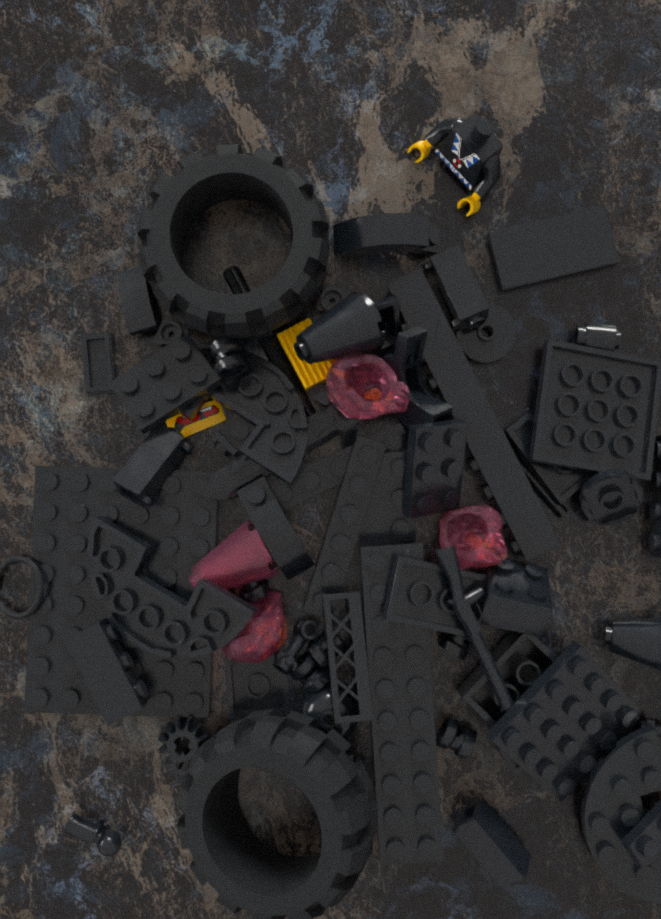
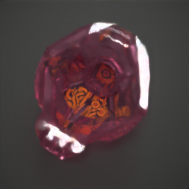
(365, 387)
(475, 534)
(263, 634)

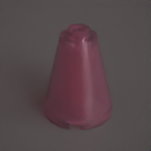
(236, 560)

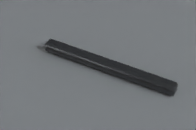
(270, 343)

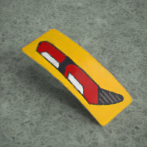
(208, 416)

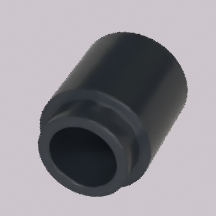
(597, 336)

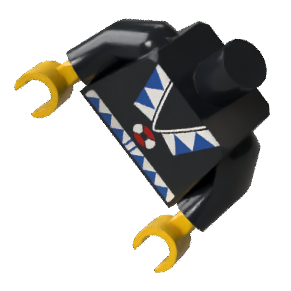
(469, 152)

